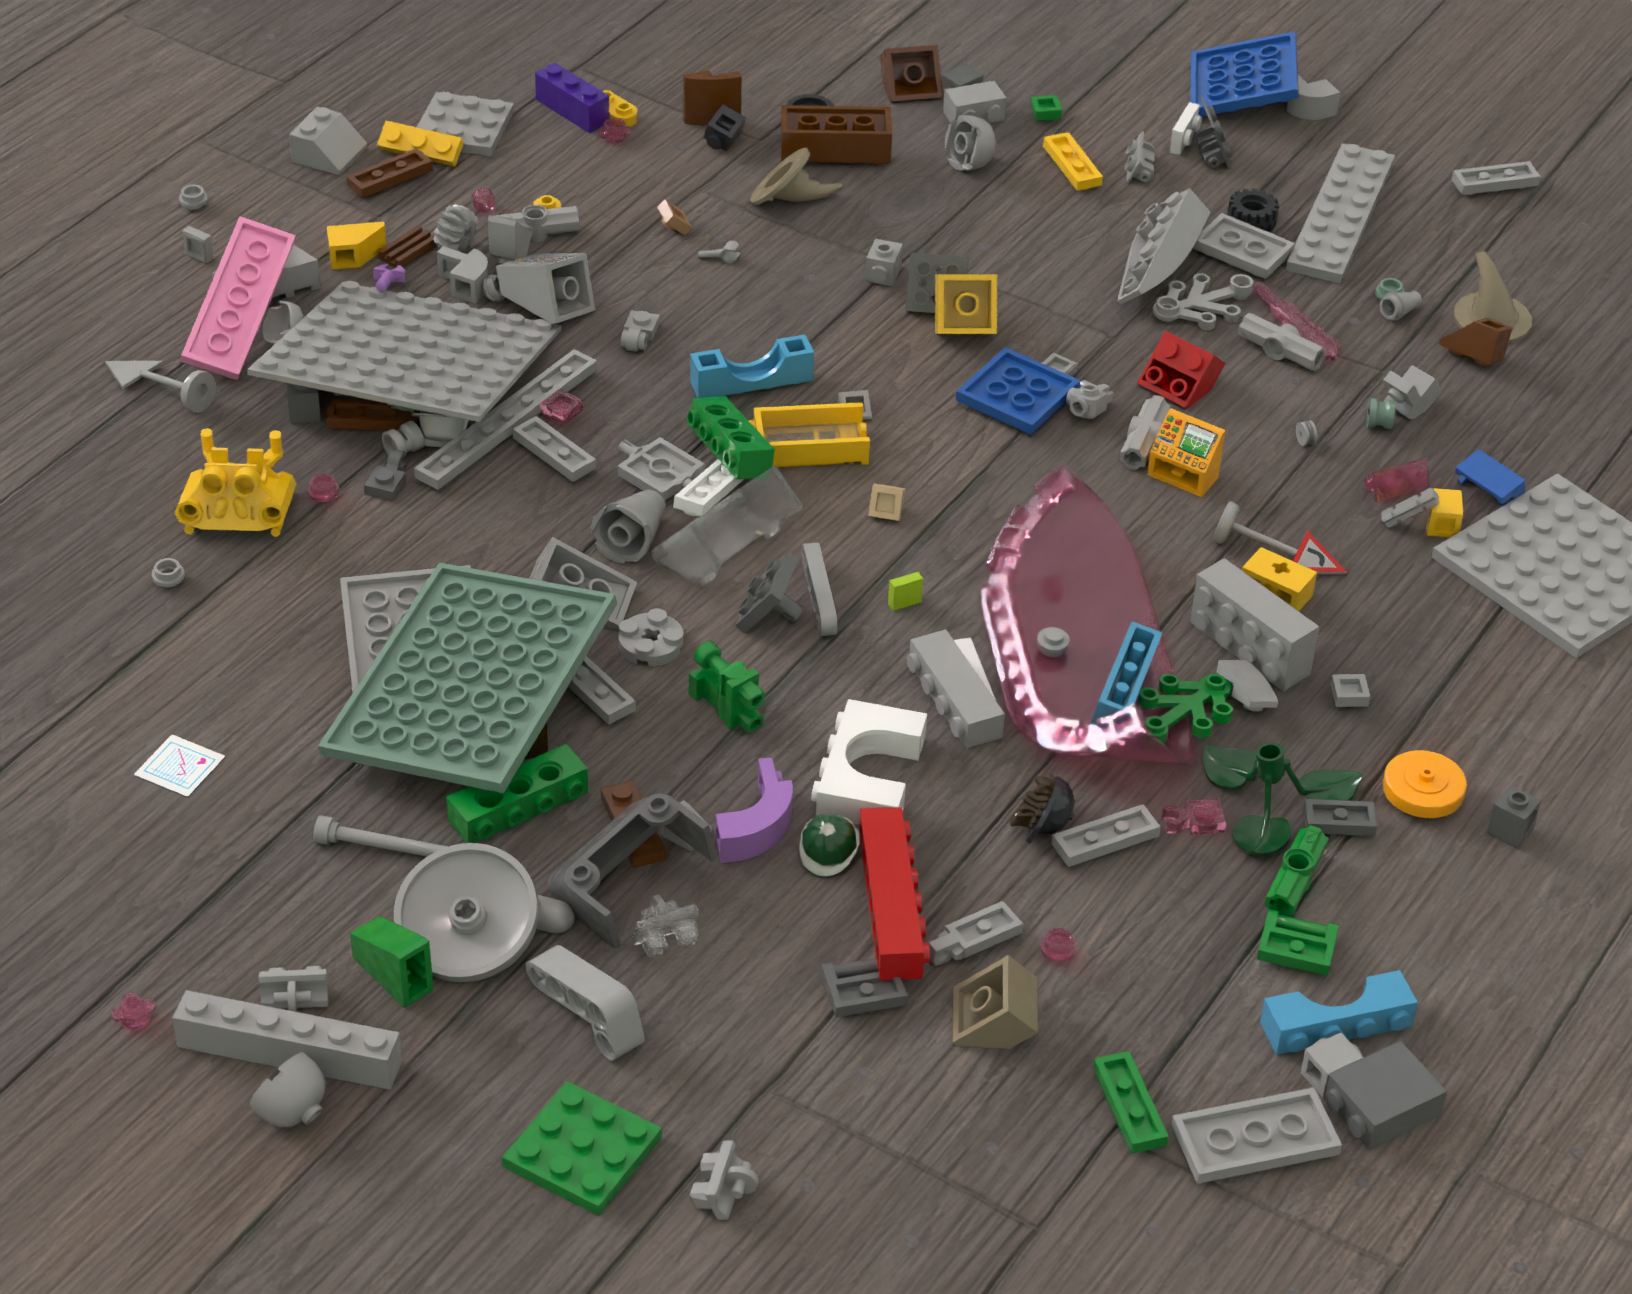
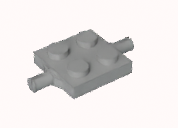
(658, 467)

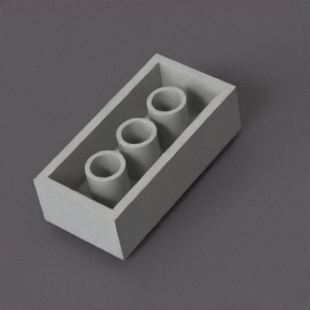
(1254, 624)

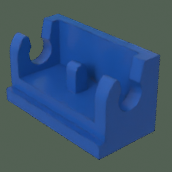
(1491, 477)

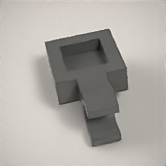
(388, 480)

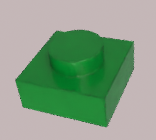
(1046, 107)

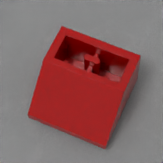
(1180, 371)

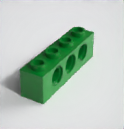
(730, 436)
(534, 789)

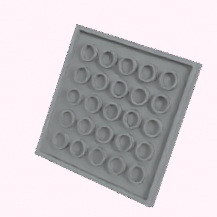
(1552, 563)

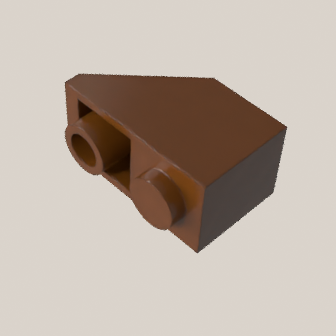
(1482, 340)

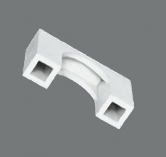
(863, 731)

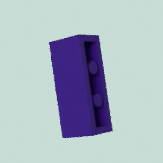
(572, 97)

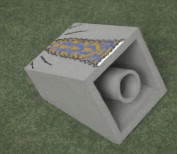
(549, 285)

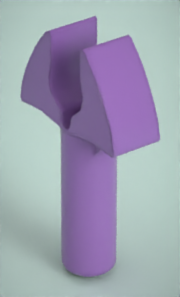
(387, 276)

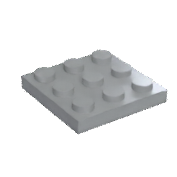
(472, 118)

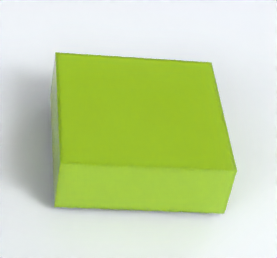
(905, 591)

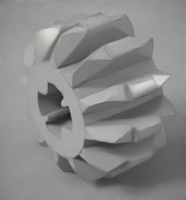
(456, 228)

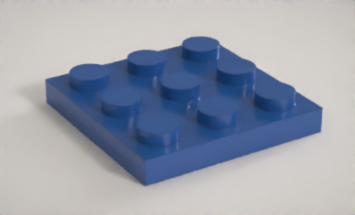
(1017, 390)

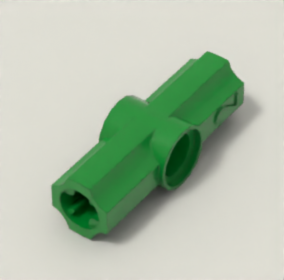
(1296, 870)

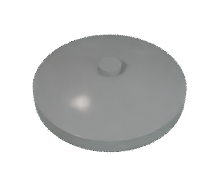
(472, 909)

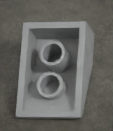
(570, 567)

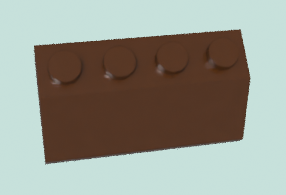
(837, 133)

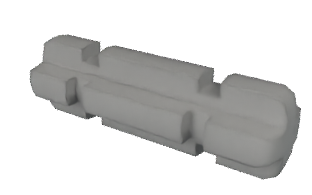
(1410, 507)

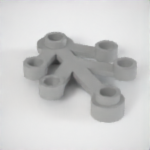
(1170, 308)

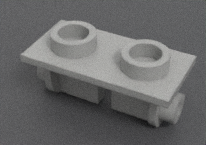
(1140, 159)

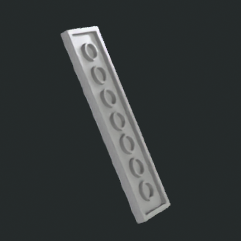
(1340, 213)

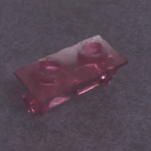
(1398, 479)

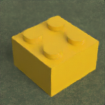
(966, 303)

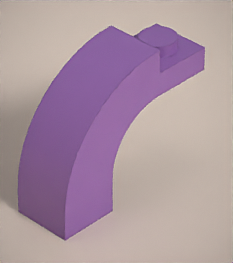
(760, 827)

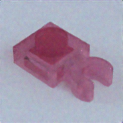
(1198, 815)

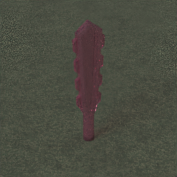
(1289, 314)

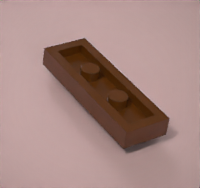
(389, 173)
(366, 415)
(616, 800)

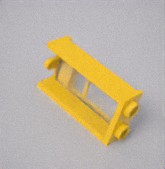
(814, 434)

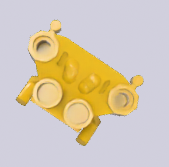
(237, 494)

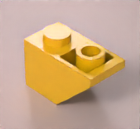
(355, 244)

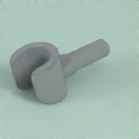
(726, 253)

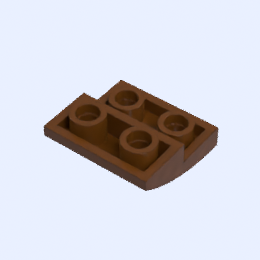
(707, 93)

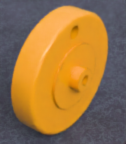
(1424, 784)

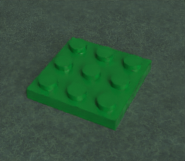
(582, 1148)

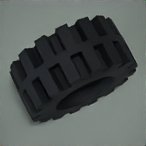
(1254, 208)

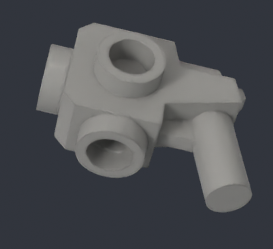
(1089, 399)

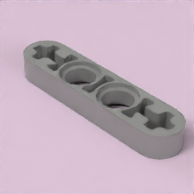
(819, 589)

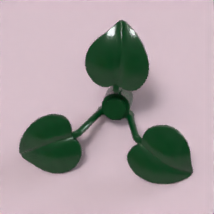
(1234, 766)

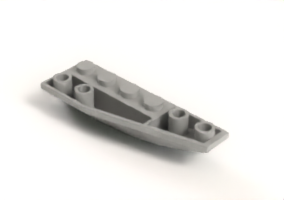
(1162, 242)

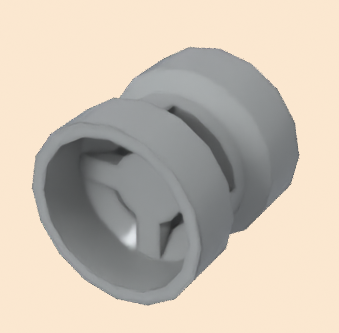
(406, 438)

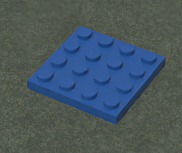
(1245, 74)

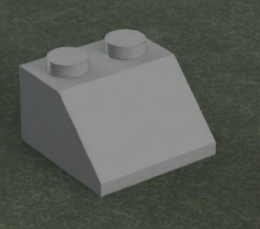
(326, 142)

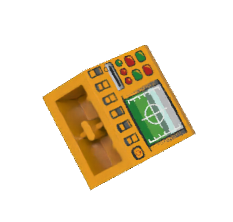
(1187, 453)

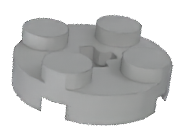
(654, 624)

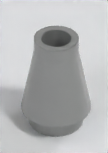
(1398, 304)

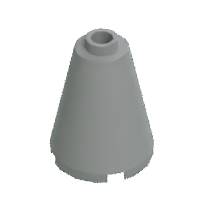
(628, 526)

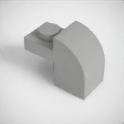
(1315, 100)
(464, 271)
(1412, 392)

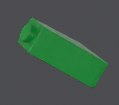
(394, 958)

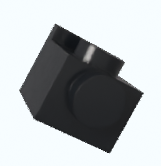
(721, 134)

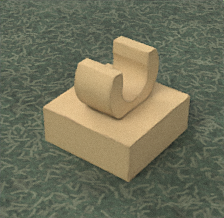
(886, 502)

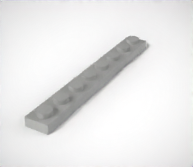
(500, 421)

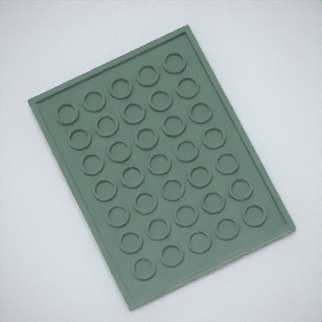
(469, 677)

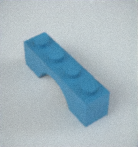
(785, 364)
(1298, 1023)

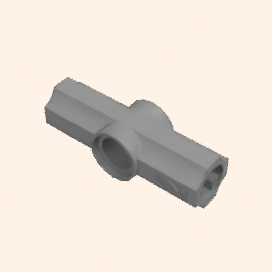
(546, 221)
(1282, 342)
(1143, 432)

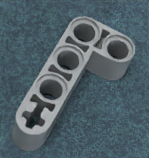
(591, 996)

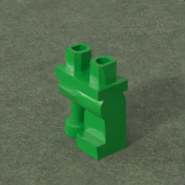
(727, 688)

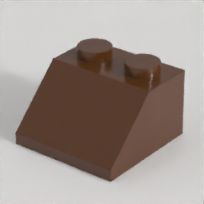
(911, 73)

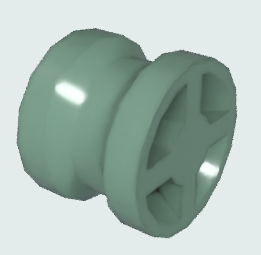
(1380, 413)

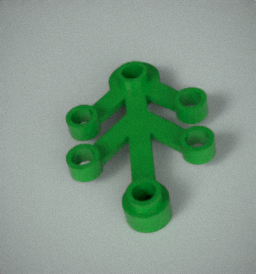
(1209, 689)

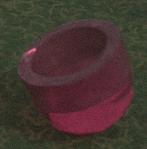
(487, 195)

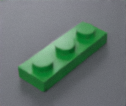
(1130, 1102)

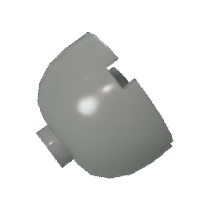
(970, 143)
(292, 1094)

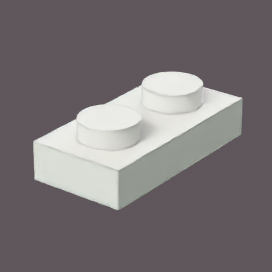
(1184, 128)

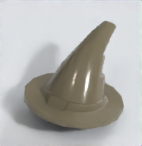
(792, 183)
(1493, 302)

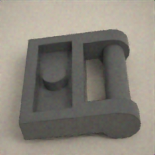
(857, 988)

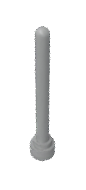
(329, 831)

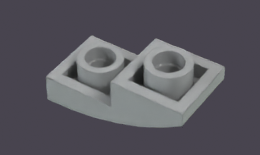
(1249, 684)

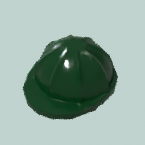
(828, 844)

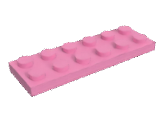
(238, 298)

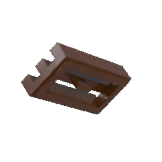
(407, 247)

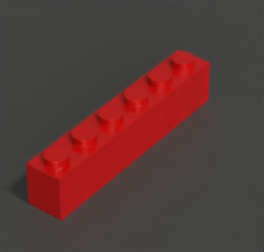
(892, 894)

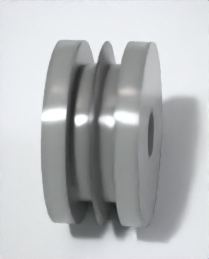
(1306, 433)

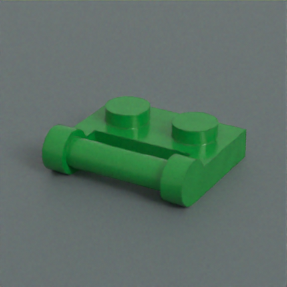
(1297, 943)

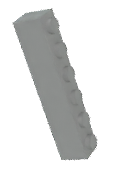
(275, 1035)

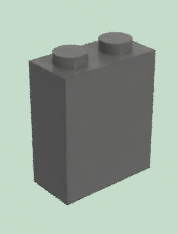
(1384, 1095)

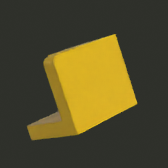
(1447, 516)

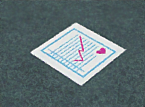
(179, 765)

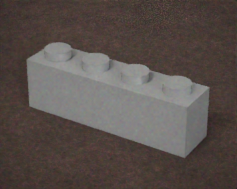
(956, 689)

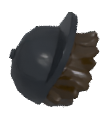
(1045, 807)

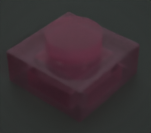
(561, 406)

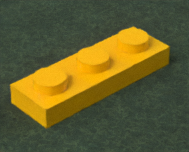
(435, 145)
(1072, 161)

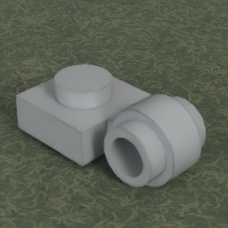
(639, 329)

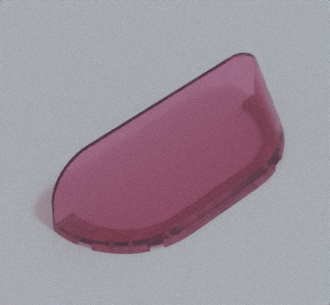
(1074, 570)

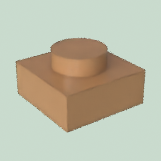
(674, 218)

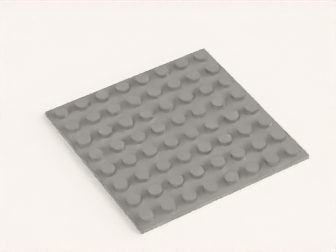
(407, 351)

